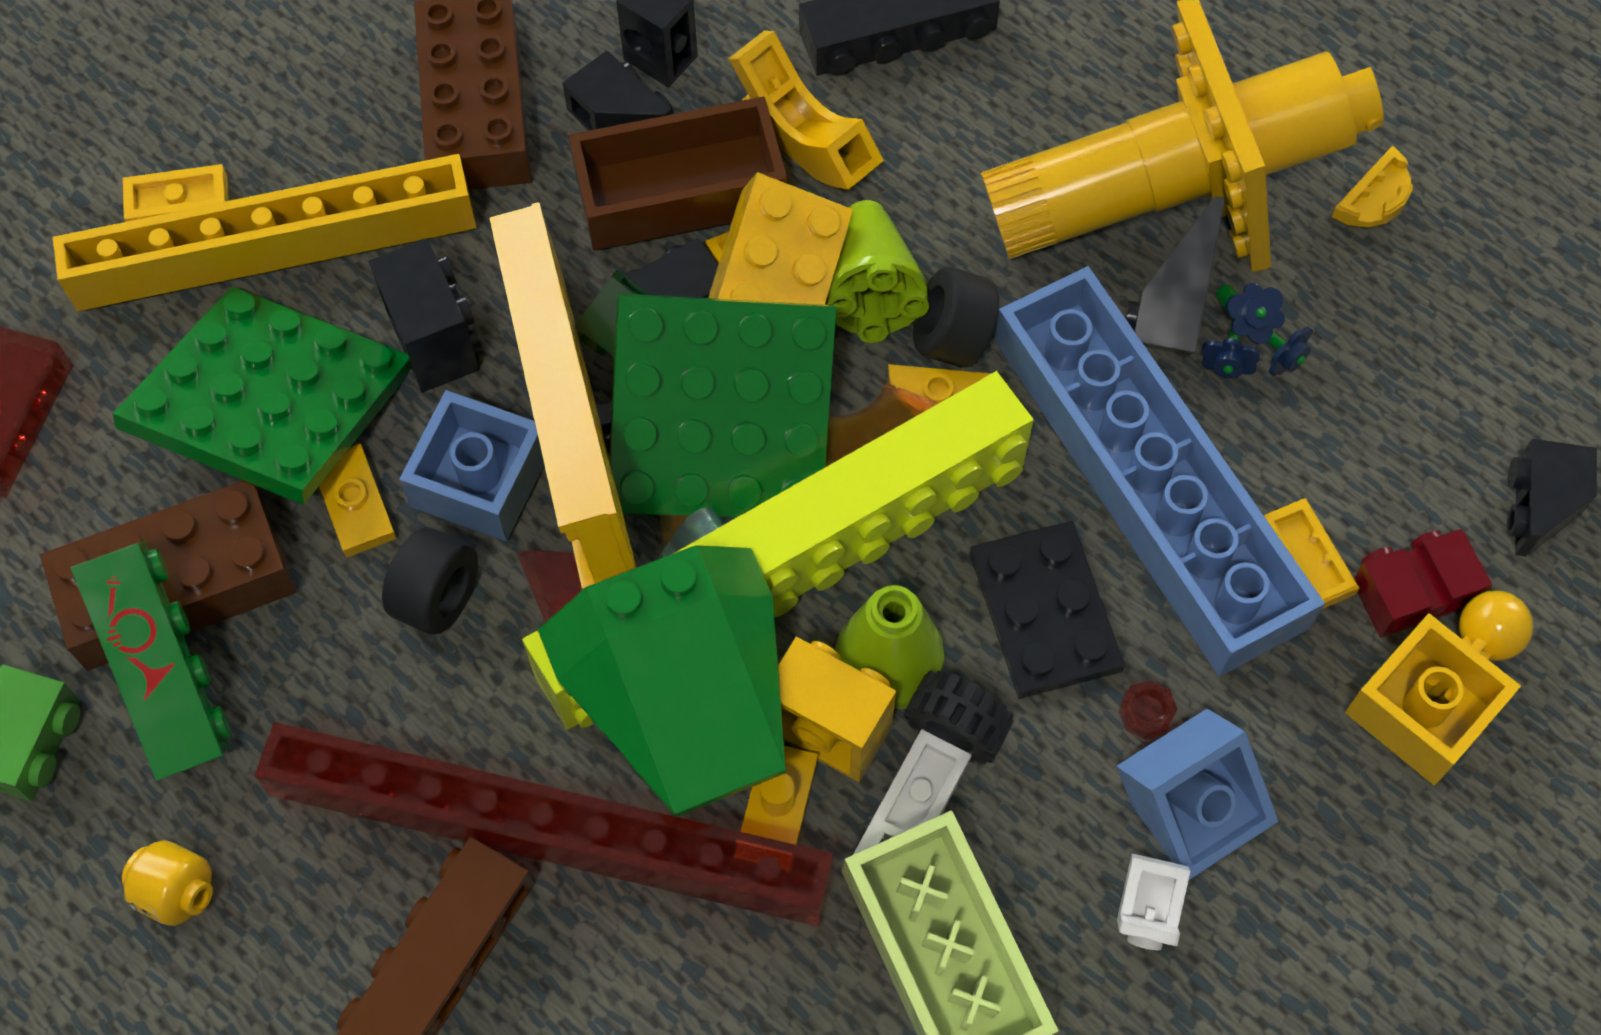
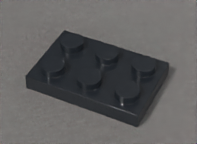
(1046, 610)

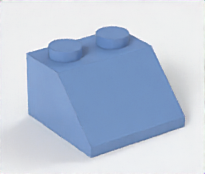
(1199, 791)

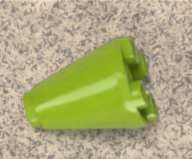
(876, 277)
(894, 639)

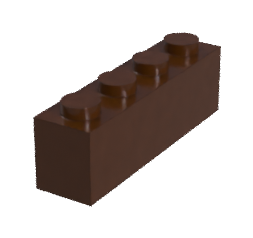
(443, 946)

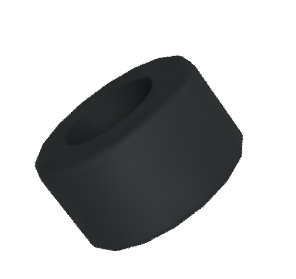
(958, 317)
(430, 580)

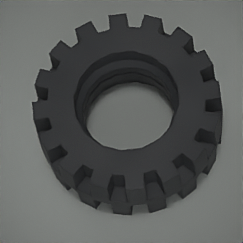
(960, 715)

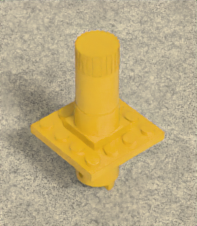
(1209, 143)

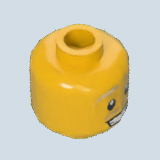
(167, 882)

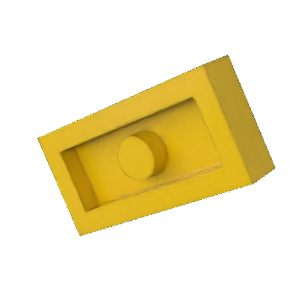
(173, 191)

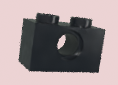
(658, 36)

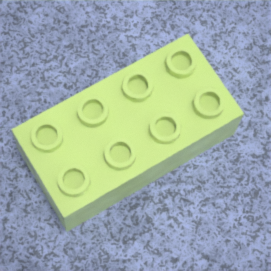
(944, 935)

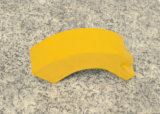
(821, 142)

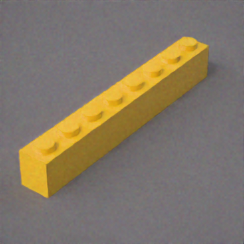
(263, 233)

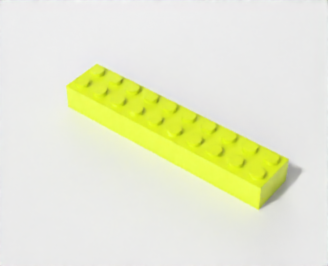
(862, 503)

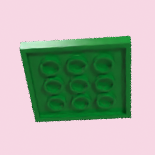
(264, 394)
(717, 401)

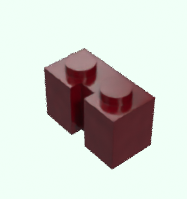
(1431, 578)

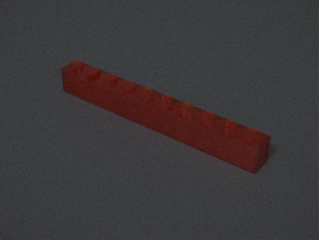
(546, 823)

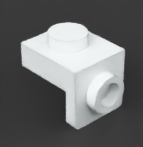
(1152, 902)

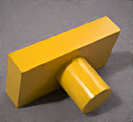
(779, 804)

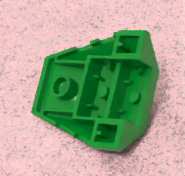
(679, 672)

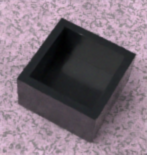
(427, 314)

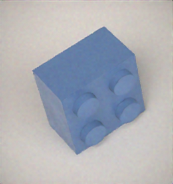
(474, 466)

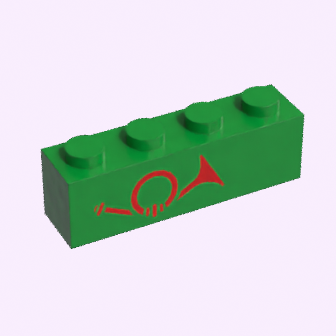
(151, 658)

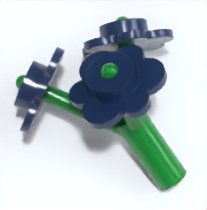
(1254, 315)

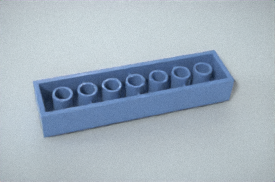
(1156, 472)

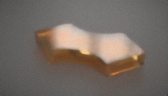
(884, 414)

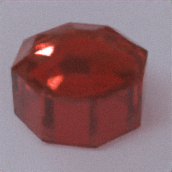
(1147, 710)

